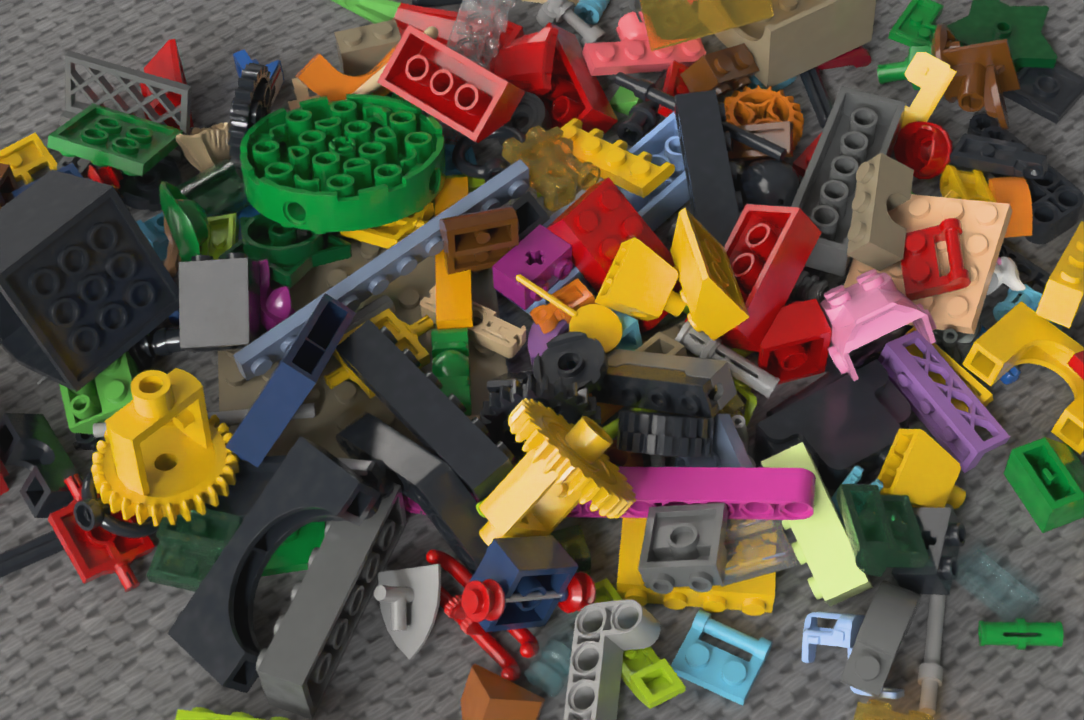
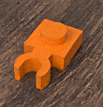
(573, 294)

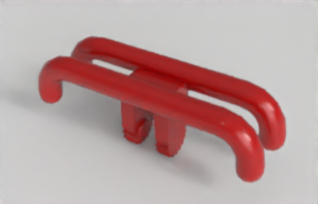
(453, 608)

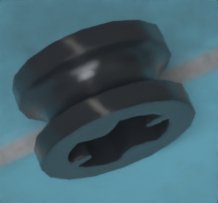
(981, 121)

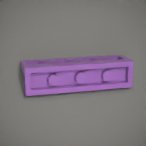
(933, 400)

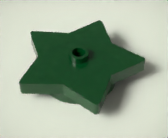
(1018, 24)
(288, 250)

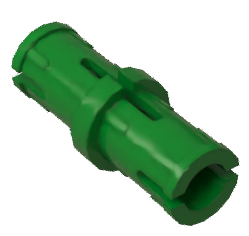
(1047, 633)

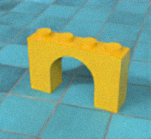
(1030, 339)
(751, 596)

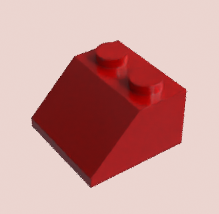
(168, 66)
(796, 342)

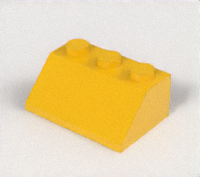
(706, 279)

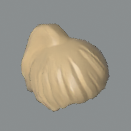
(206, 145)

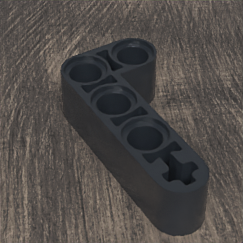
(1054, 199)

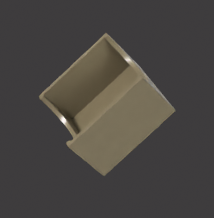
(803, 35)

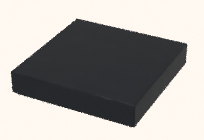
(1048, 91)

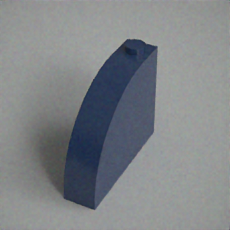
(291, 381)

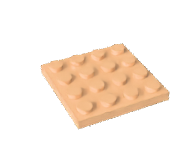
(981, 241)

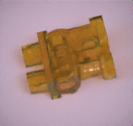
(551, 165)

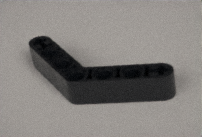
(423, 480)

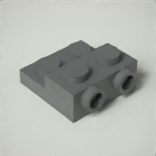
(684, 547)

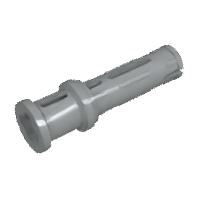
(764, 381)

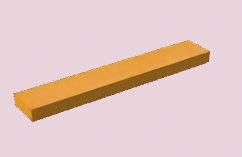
(454, 290)

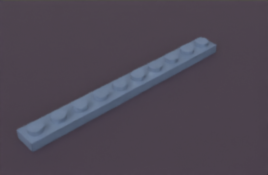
(377, 274)

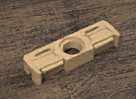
(490, 333)

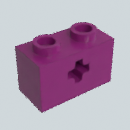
(539, 258)

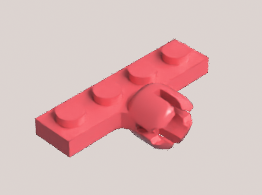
(633, 51)

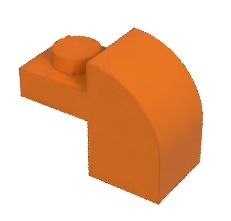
(1017, 194)

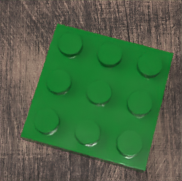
(114, 139)

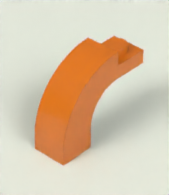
(326, 81)

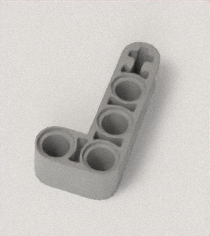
(597, 655)

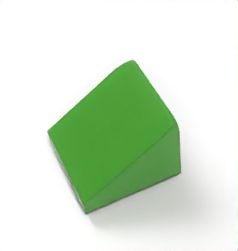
(624, 100)

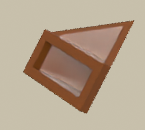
(496, 698)

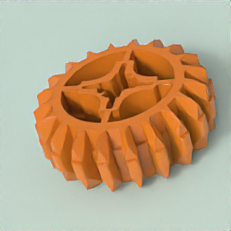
(764, 106)

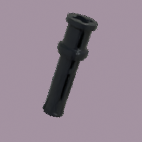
(641, 117)

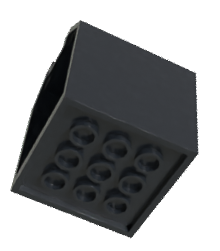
(76, 279)

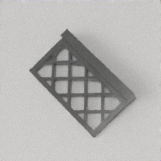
(127, 78)

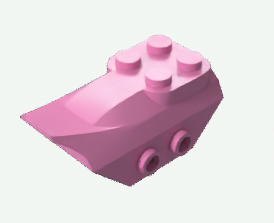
(868, 312)

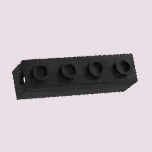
(667, 383)

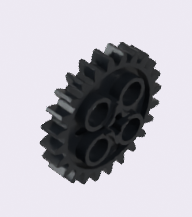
(248, 105)
(561, 398)

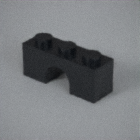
(31, 443)

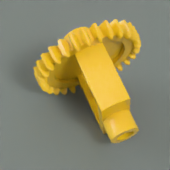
(164, 451)
(557, 473)

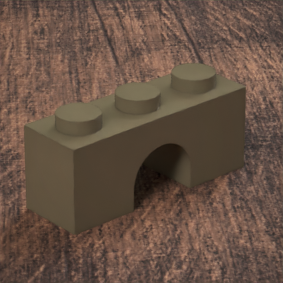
(873, 234)

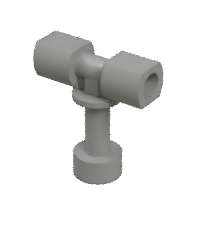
(559, 10)

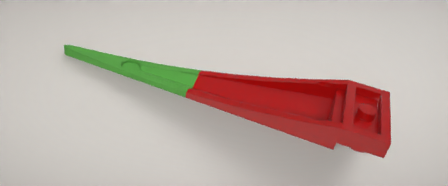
(419, 18)

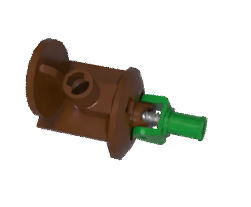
(981, 74)

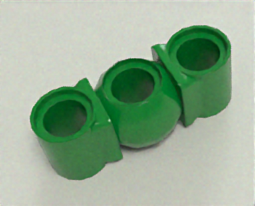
(452, 363)

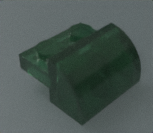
(217, 190)
(880, 529)
(190, 548)

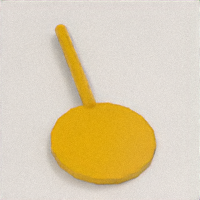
(591, 319)

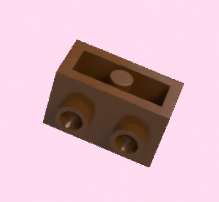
(721, 71)

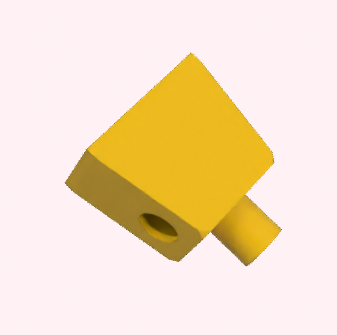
(640, 283)
(922, 471)

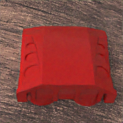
(528, 61)

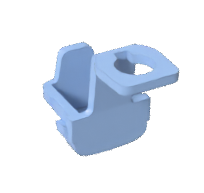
(842, 635)

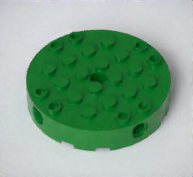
(343, 163)

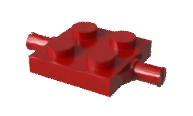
(97, 550)

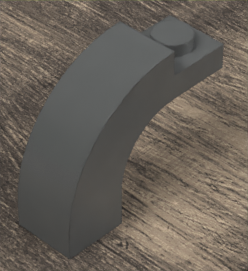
(880, 638)

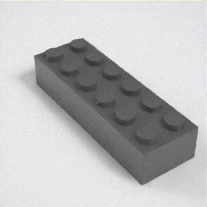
(855, 132)
(328, 608)

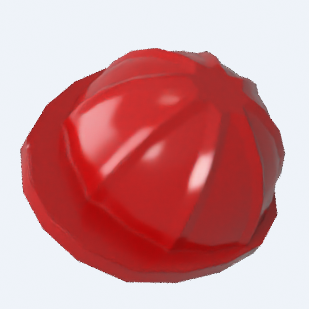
(924, 149)

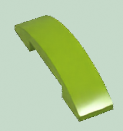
(642, 670)

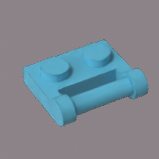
(716, 668)

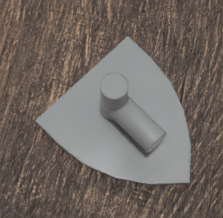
(409, 604)

